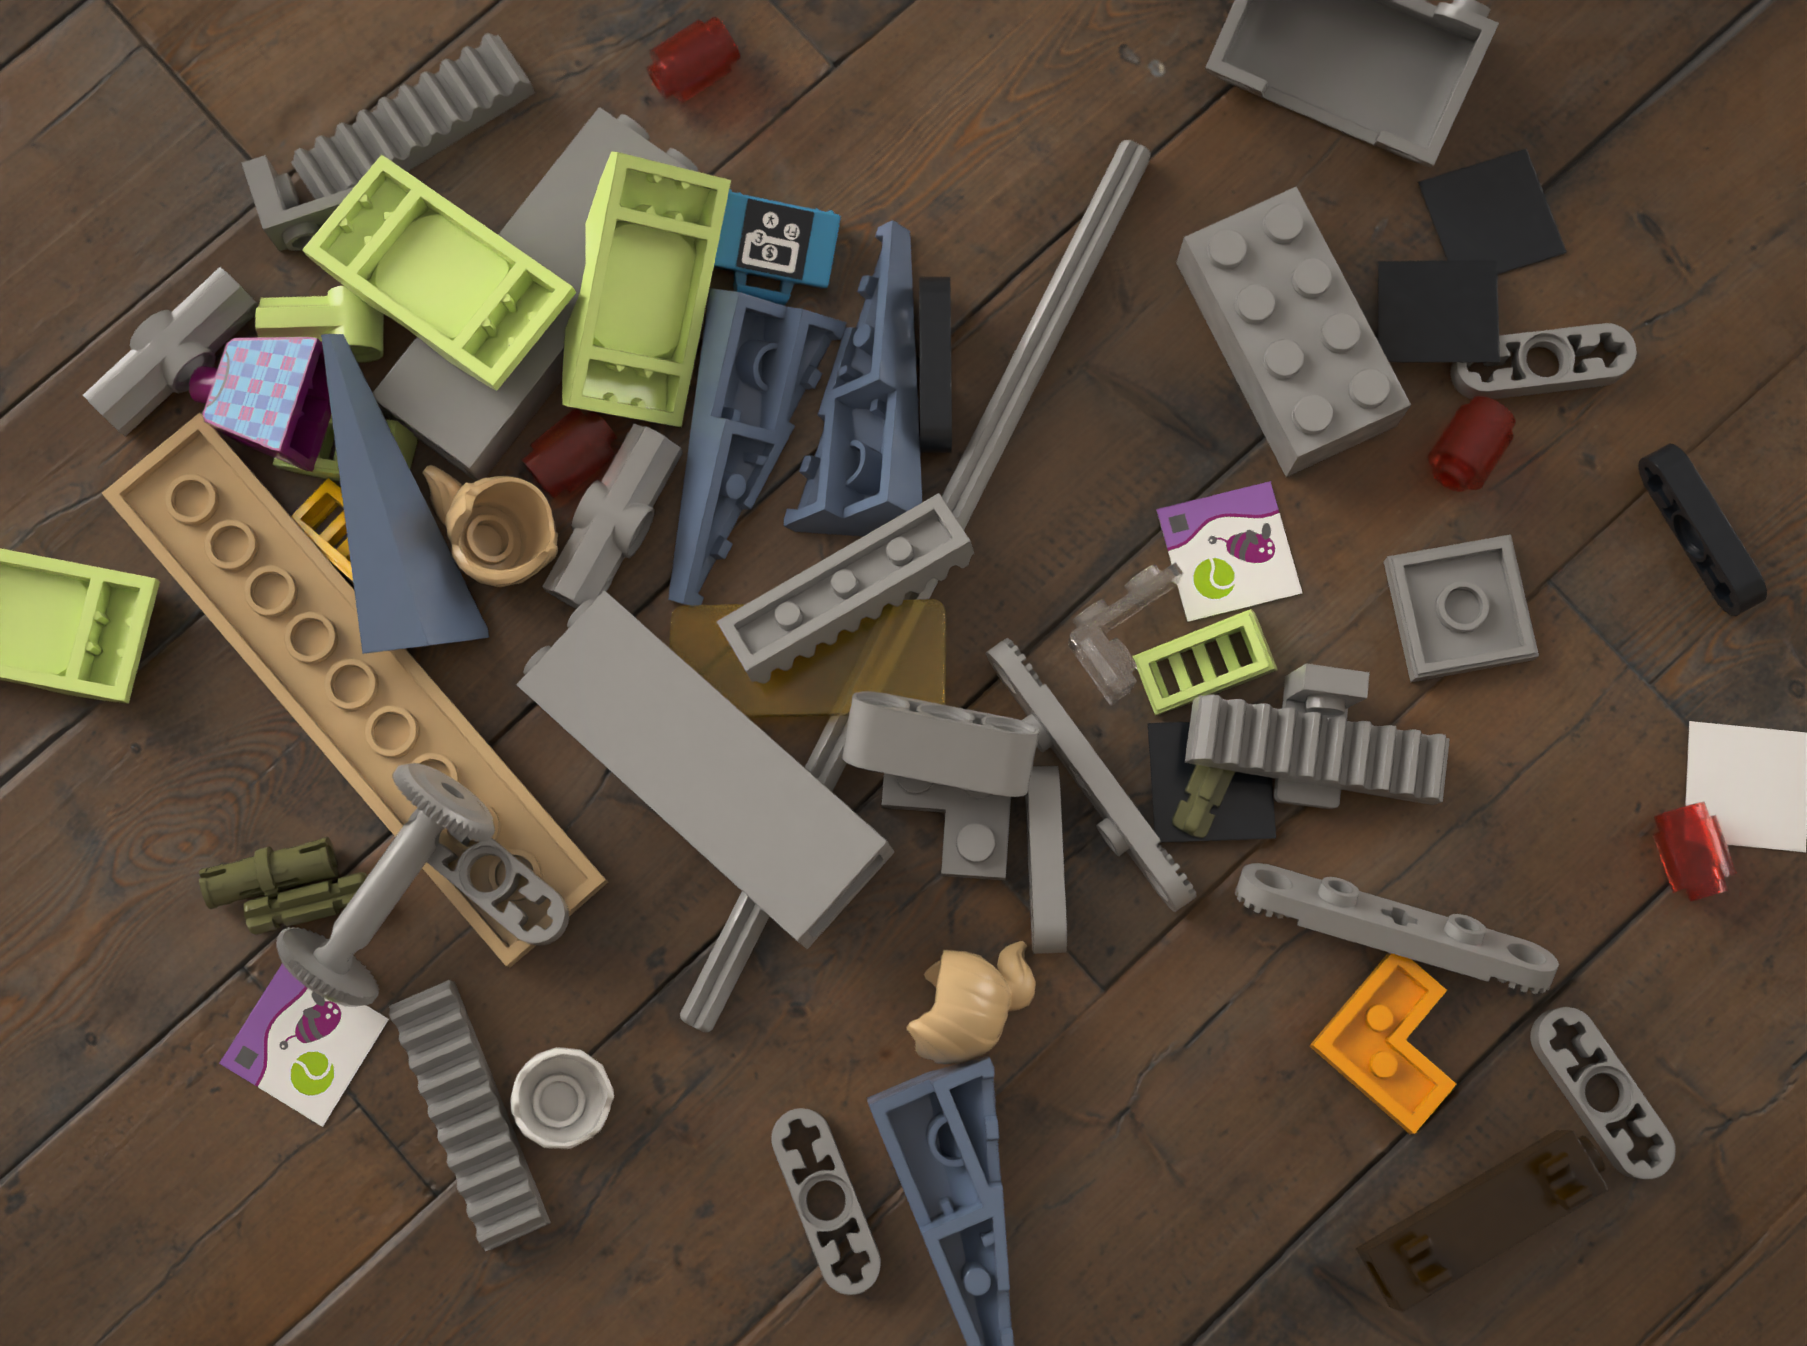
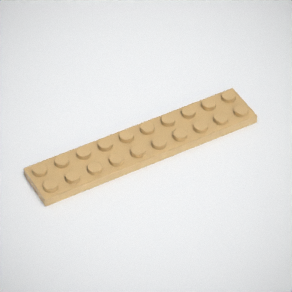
(302, 638)

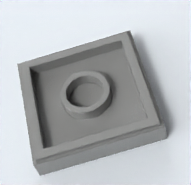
(1460, 608)

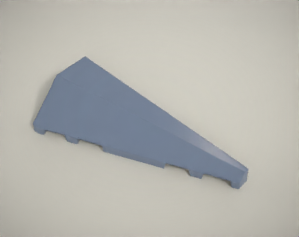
(748, 385)
(870, 437)
(399, 560)
(948, 1162)

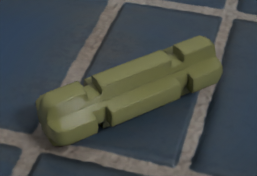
(1206, 790)
(301, 904)

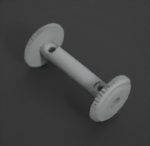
(330, 964)

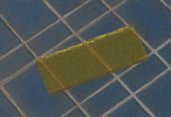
(891, 655)

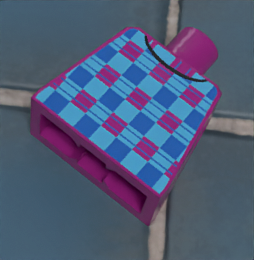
(268, 396)

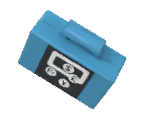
(776, 244)

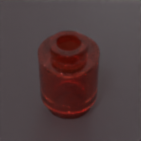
(692, 59)
(1472, 444)
(570, 452)
(1693, 851)

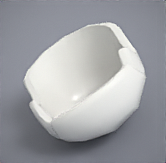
(561, 1098)

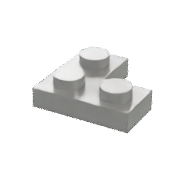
(973, 828)

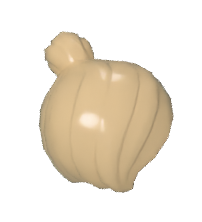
(495, 525)
(971, 1003)

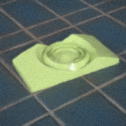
(439, 273)
(643, 289)
(72, 625)

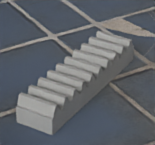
(418, 120)
(846, 588)
(1317, 749)
(469, 1115)

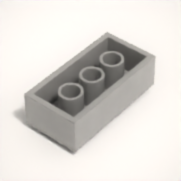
(1291, 331)

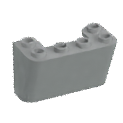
(1360, 65)

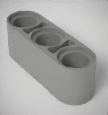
(940, 744)

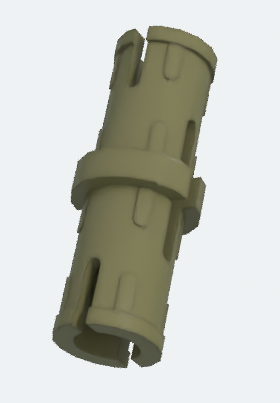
(268, 872)

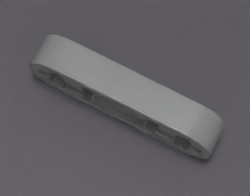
(1588, 374)
(1046, 861)
(513, 918)
(1617, 1142)
(858, 1241)

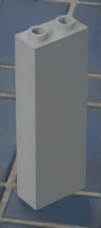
(457, 412)
(705, 768)

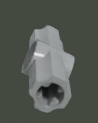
(170, 349)
(613, 517)

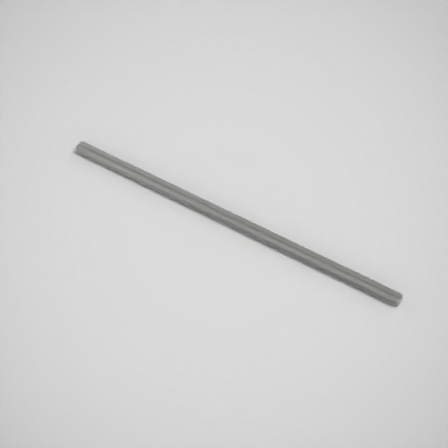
(961, 497)

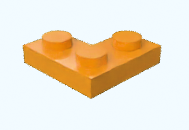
(1371, 1047)

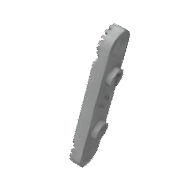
(1122, 822)
(1442, 941)

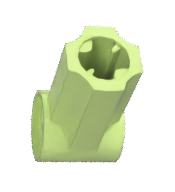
(318, 315)

